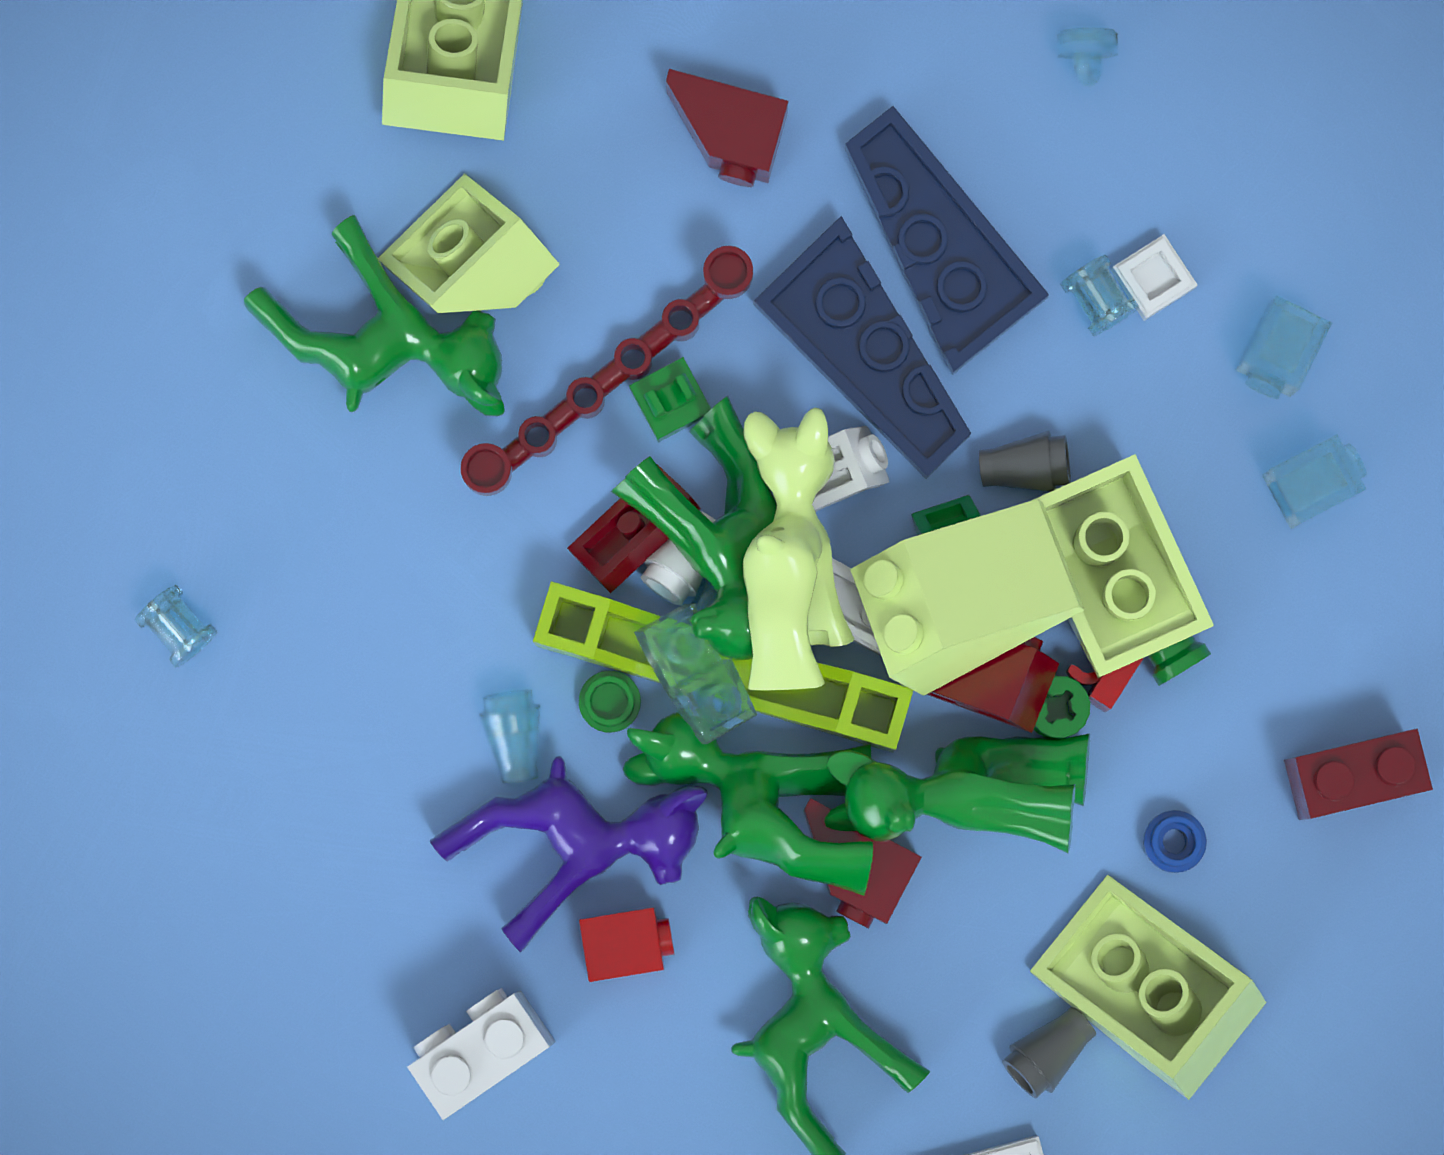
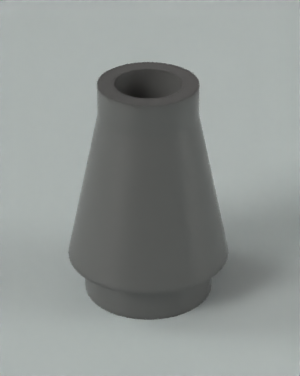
(1029, 463)
(1047, 1053)

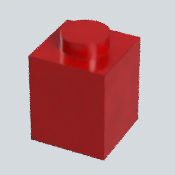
(625, 944)

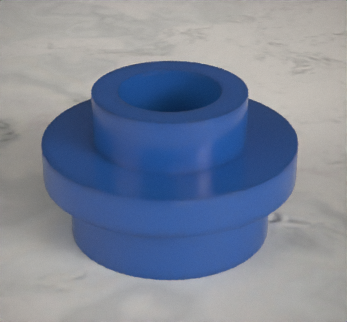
(1194, 841)

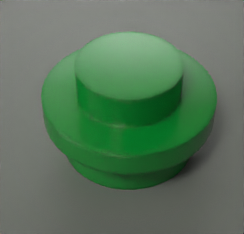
(609, 701)

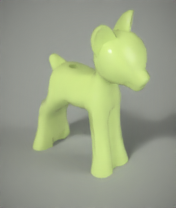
(791, 559)

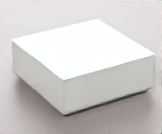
(1154, 277)

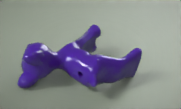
(658, 832)

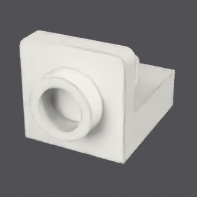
(857, 466)

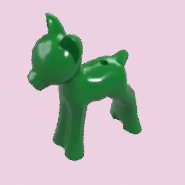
(462, 359)
(717, 547)
(977, 785)
(750, 799)
(798, 943)

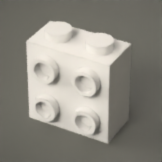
(467, 1063)

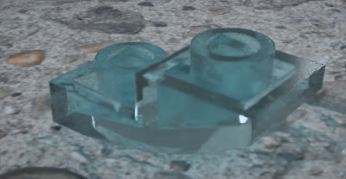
(694, 676)

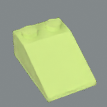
(451, 66)
(1123, 567)
(965, 594)
(1149, 986)

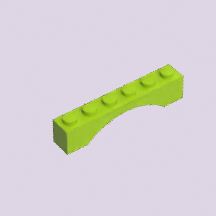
(604, 634)

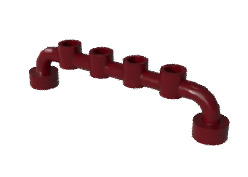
(726, 276)

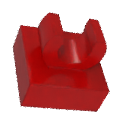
(1105, 688)

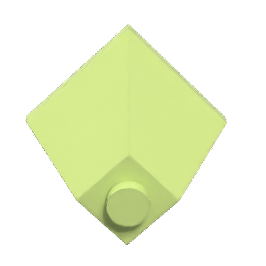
(469, 253)

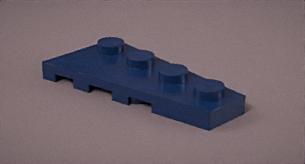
(947, 249)
(853, 335)

